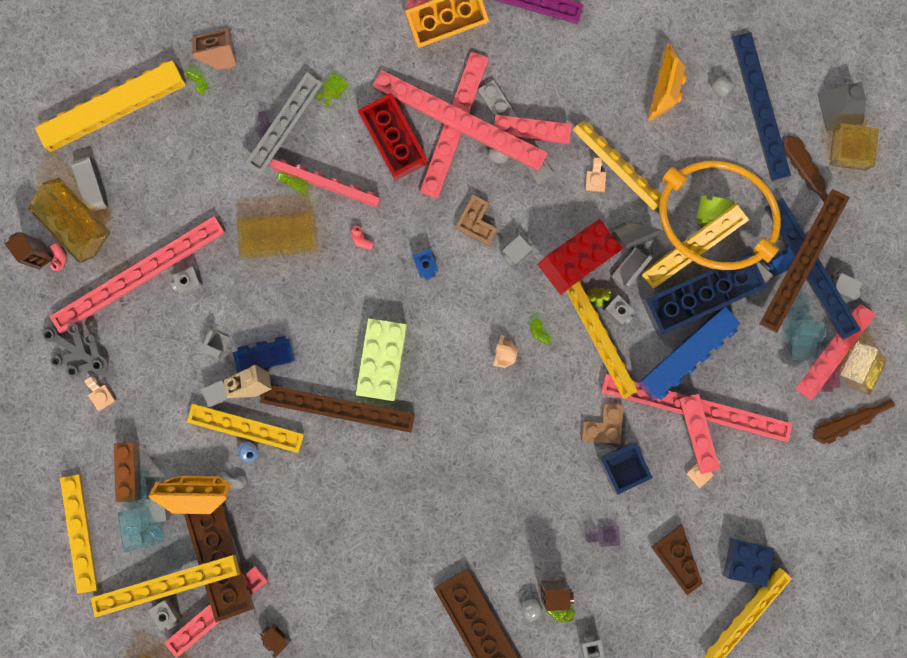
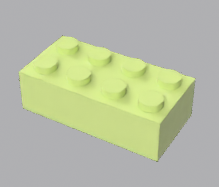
(381, 359)

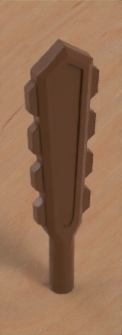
(801, 160)
(840, 426)

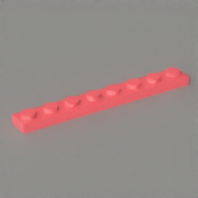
(450, 137)

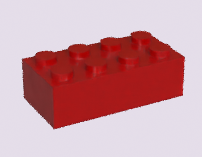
(392, 137)
(579, 256)

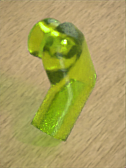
(196, 77)
(537, 332)
(562, 616)

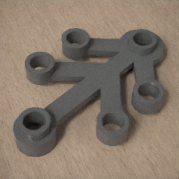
(78, 350)

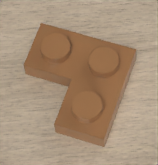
(471, 223)
(609, 430)

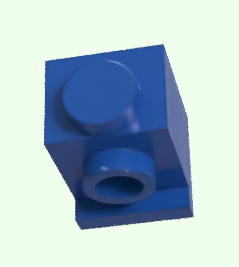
(420, 258)
(781, 263)

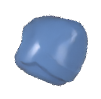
(247, 451)

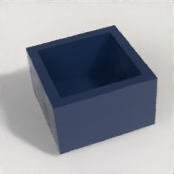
(625, 468)
(748, 562)

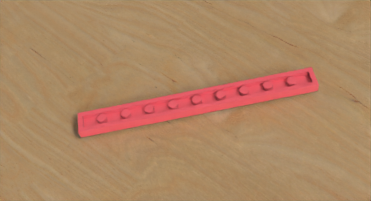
(460, 120)
(138, 274)
(713, 412)

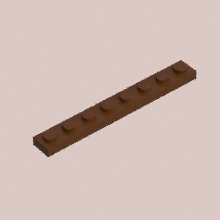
(804, 260)
(338, 408)

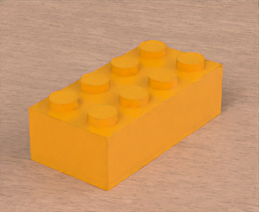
(443, 18)

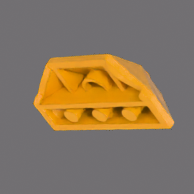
(668, 83)
(191, 494)

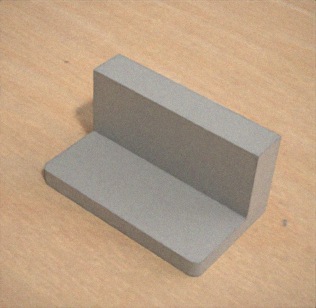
(631, 268)

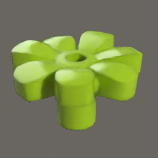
(599, 295)

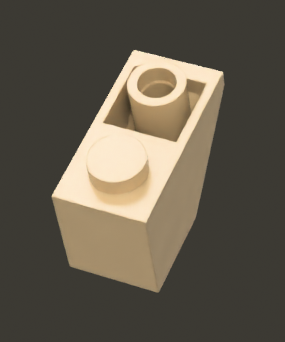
(248, 383)

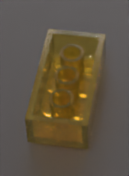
(68, 220)
(277, 235)

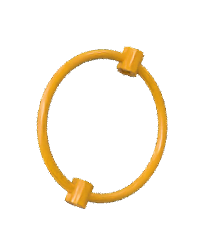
(765, 248)

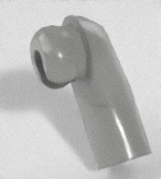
(236, 483)

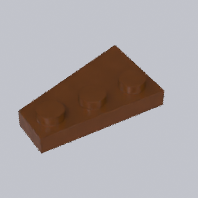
(677, 558)

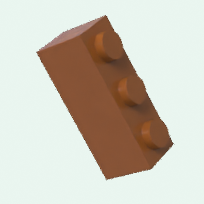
(127, 472)

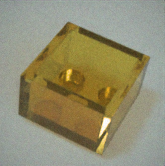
(854, 147)
(863, 367)

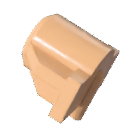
(505, 353)

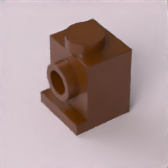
(274, 639)

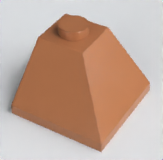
(215, 49)

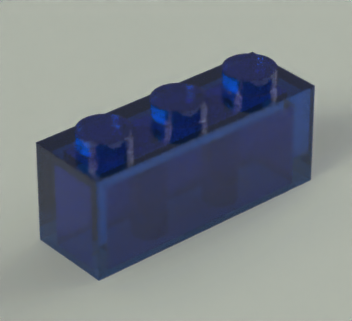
(265, 354)

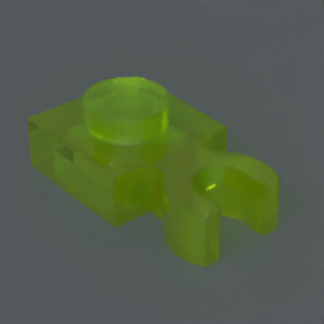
(334, 88)
(298, 184)

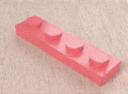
(534, 129)
(699, 434)

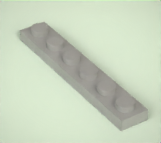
(499, 106)
(283, 124)

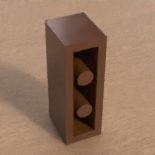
(28, 250)
(556, 595)

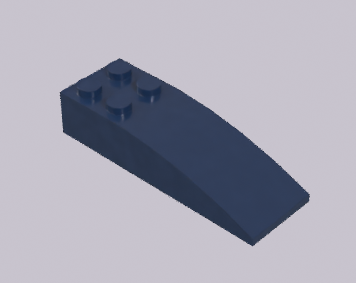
(702, 296)

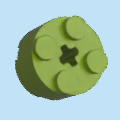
(711, 209)

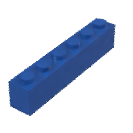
(689, 353)

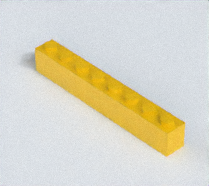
(110, 105)

